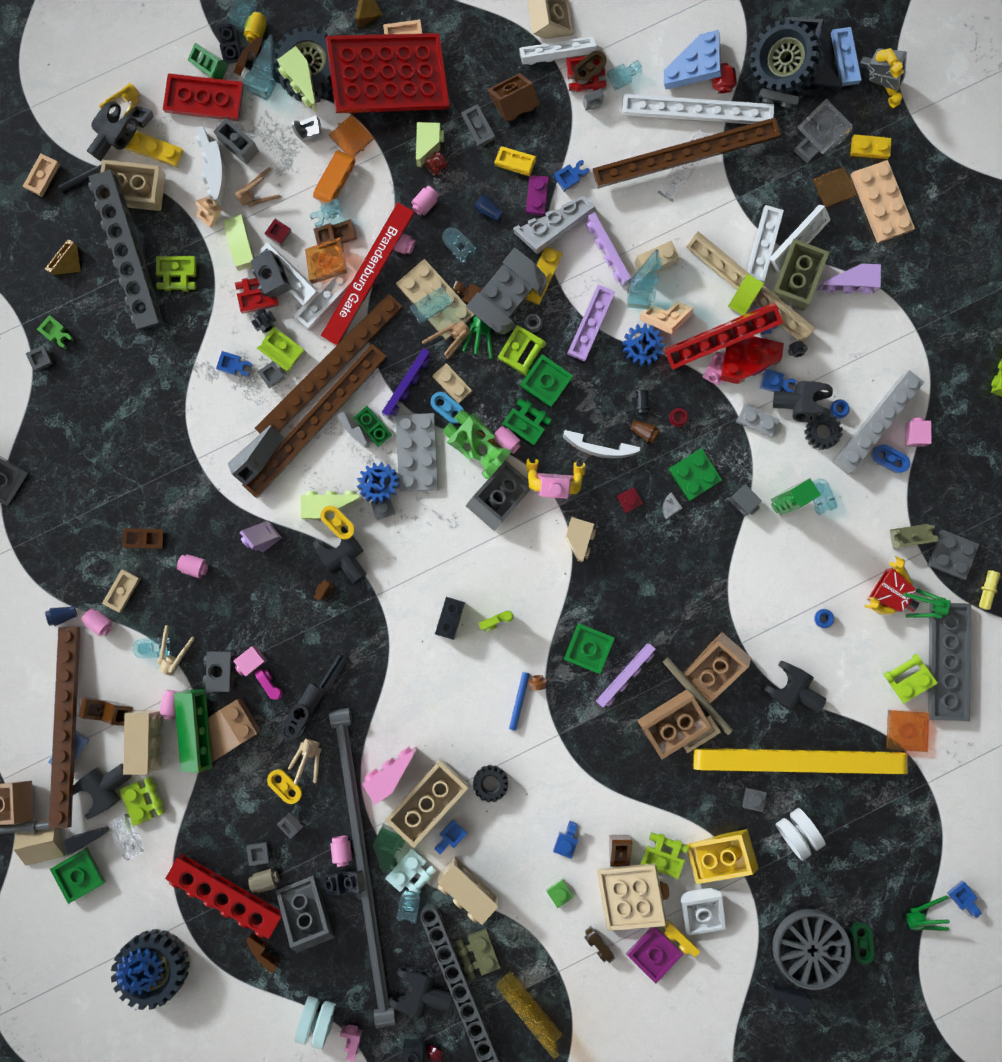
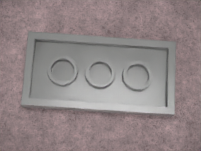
(416, 452)

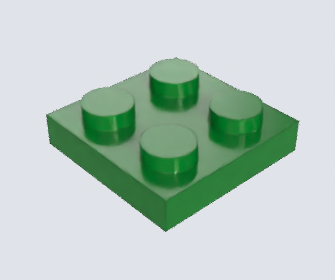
(546, 381)
(695, 474)
(589, 648)
(77, 875)

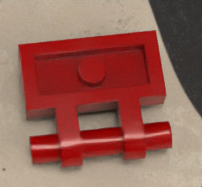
(595, 84)
(253, 299)

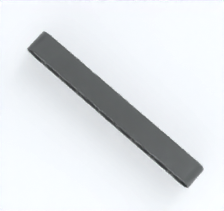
(455, 981)

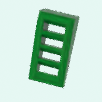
(218, 66)

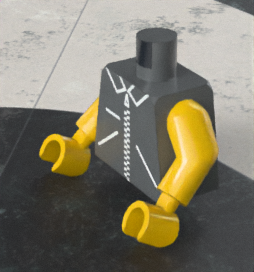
(888, 70)

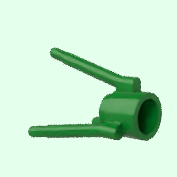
(479, 328)
(940, 605)
(919, 922)

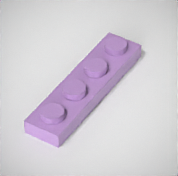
(611, 256)
(591, 323)
(631, 669)

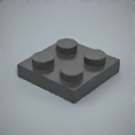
(953, 555)

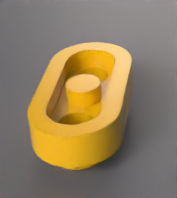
(337, 522)
(282, 788)

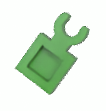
(54, 331)

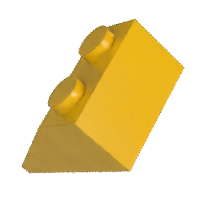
(722, 857)

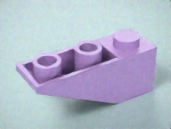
(862, 278)
(260, 536)

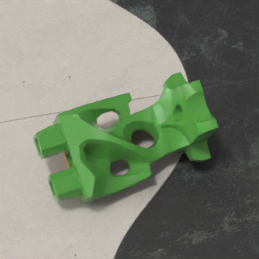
(468, 434)

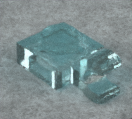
(622, 76)
(328, 211)

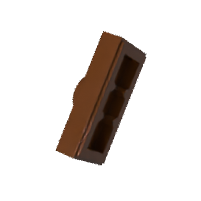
(324, 590)

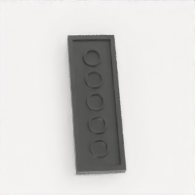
(950, 664)

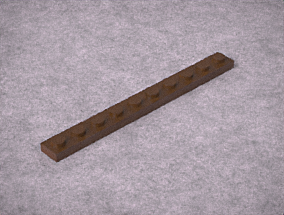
(686, 153)
(331, 365)
(316, 419)
(64, 727)

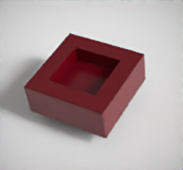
(278, 232)
(629, 500)

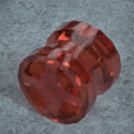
(436, 163)

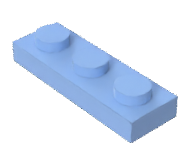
(845, 56)

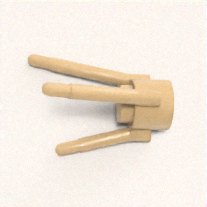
(170, 663)
(309, 749)

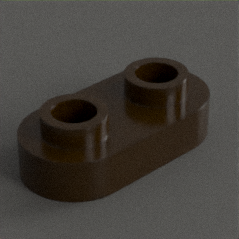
(588, 67)
(604, 952)

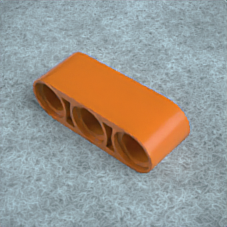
(334, 177)

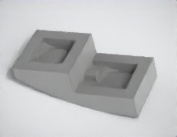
(355, 433)

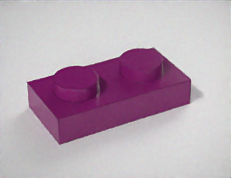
(537, 195)

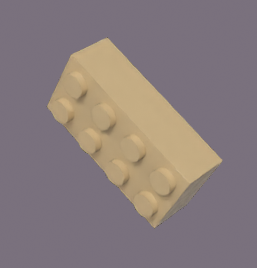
(427, 803)

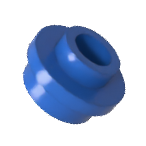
(845, 408)
(829, 618)

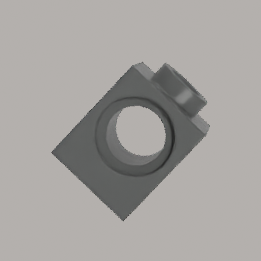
(745, 500)

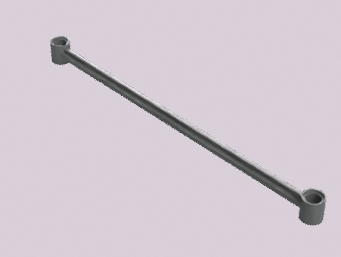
(384, 1015)

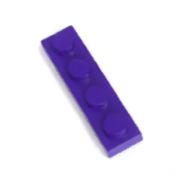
(411, 377)

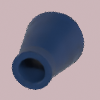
(488, 207)
(59, 615)

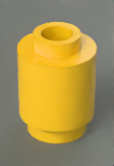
(255, 26)

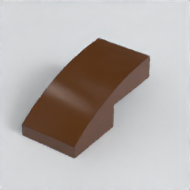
(248, 54)
(328, 232)
(142, 538)
(257, 946)

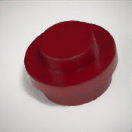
(678, 417)
(435, 1054)

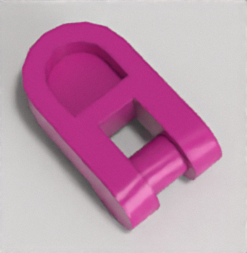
(265, 678)

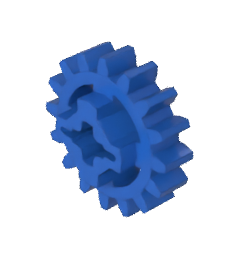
(650, 344)
(385, 478)
(139, 971)

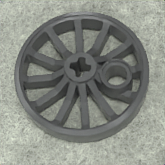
(821, 944)

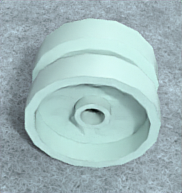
(315, 1023)

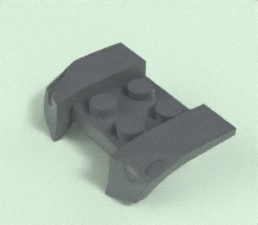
(507, 291)

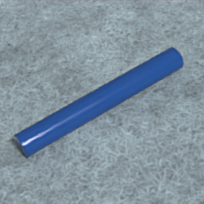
(519, 701)

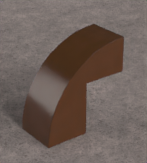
(103, 710)

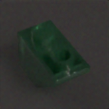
(386, 845)

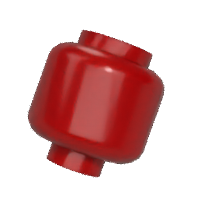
(726, 81)

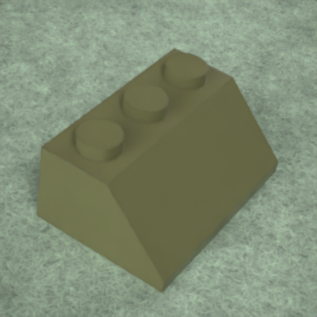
(800, 274)

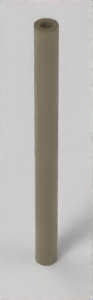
(697, 695)

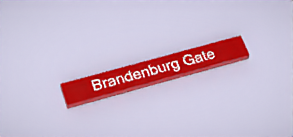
(367, 273)

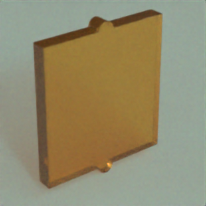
(351, 136)
(834, 187)

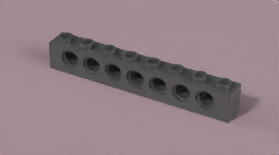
(98, 185)

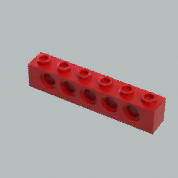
(723, 335)
(235, 894)

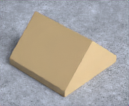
(39, 846)

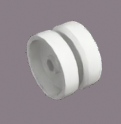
(800, 833)

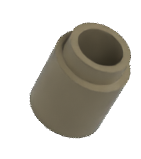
(264, 881)

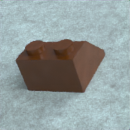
(514, 97)

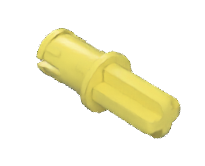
(989, 590)

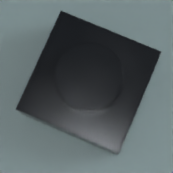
(142, 115)

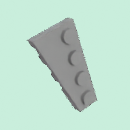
(546, 230)

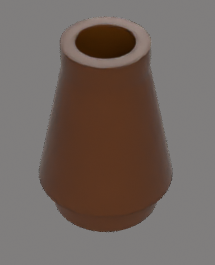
(645, 431)

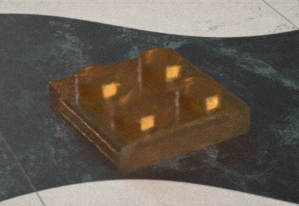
(326, 260)
(907, 730)

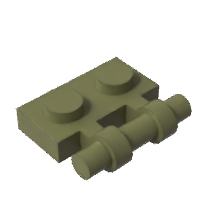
(483, 951)

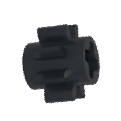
(263, 321)

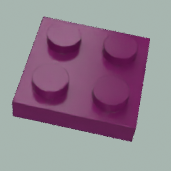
(654, 954)

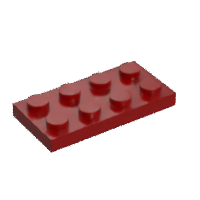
(203, 97)

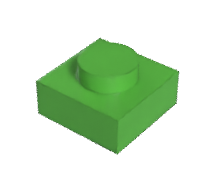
(559, 893)

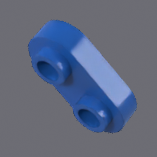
(890, 458)

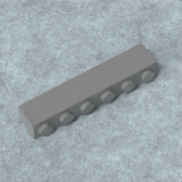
(878, 422)

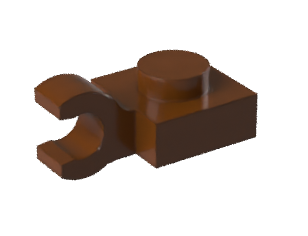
(468, 293)

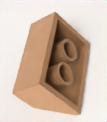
(674, 724)

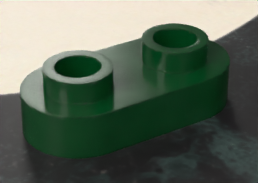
(862, 941)

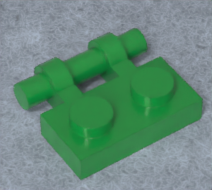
(523, 426)

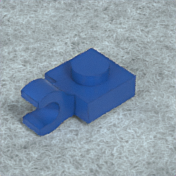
(452, 835)
(565, 842)
(964, 898)

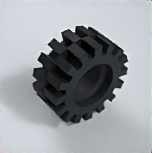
(832, 440)
(496, 794)

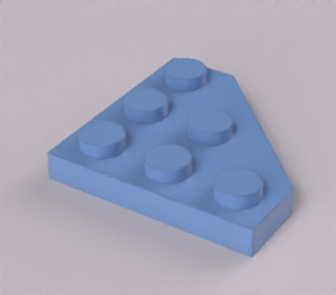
(696, 63)

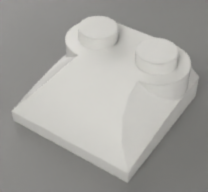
(703, 911)

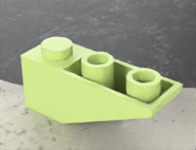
(297, 70)
(313, 504)

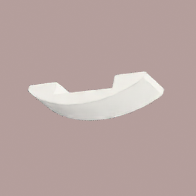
(575, 440)

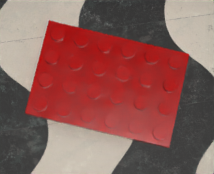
(387, 72)

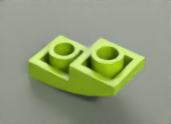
(746, 294)

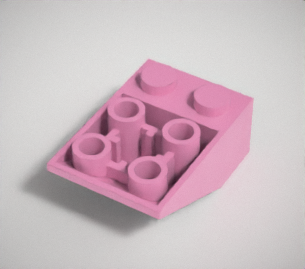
(383, 782)

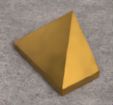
(367, 12)
(65, 260)

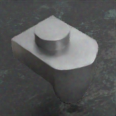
(307, 129)

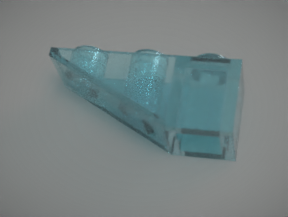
(262, 76)
(642, 284)

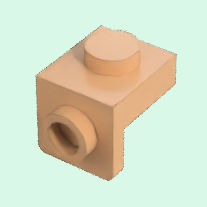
(208, 211)

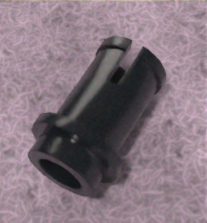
(642, 402)

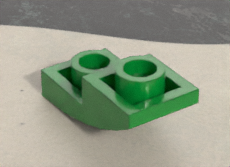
(372, 426)

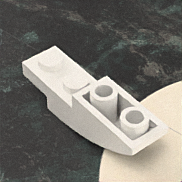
(214, 168)

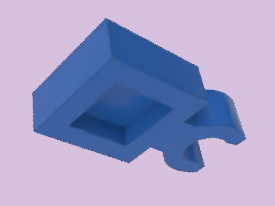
(569, 176)
(232, 363)
(775, 381)

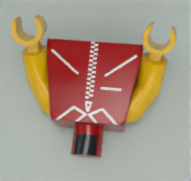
(888, 593)

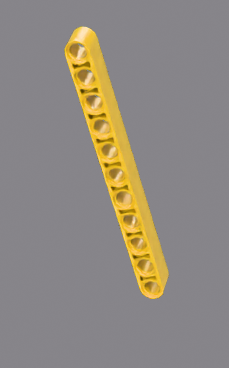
(800, 761)

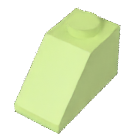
(427, 141)

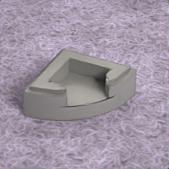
(670, 506)

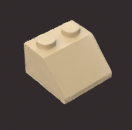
(550, 18)

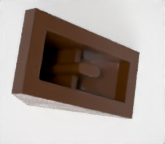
(620, 850)

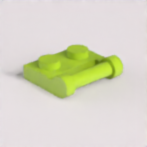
(516, 346)
(915, 683)

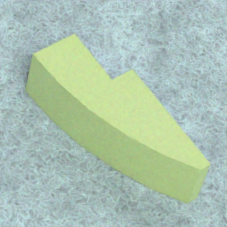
(239, 242)

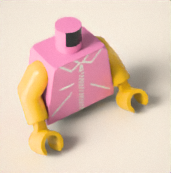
(553, 484)

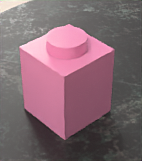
(918, 433)
(249, 661)

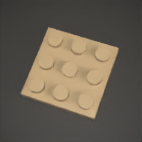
(631, 897)

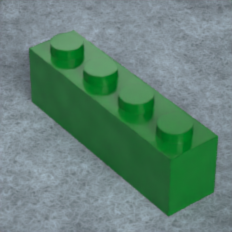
(795, 497)
(193, 730)

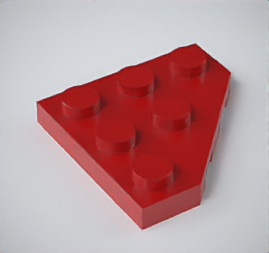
(749, 358)

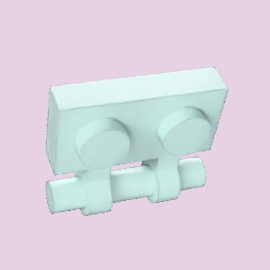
(407, 868)

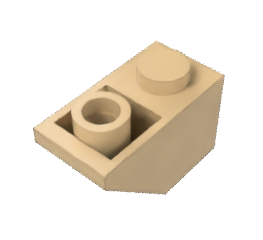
(578, 537)

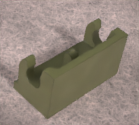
(912, 535)

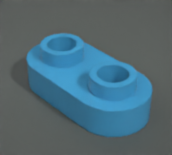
(447, 408)

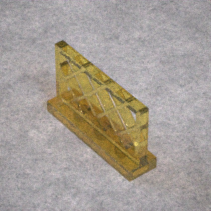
(530, 1012)

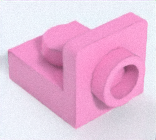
(714, 369)
(352, 1044)

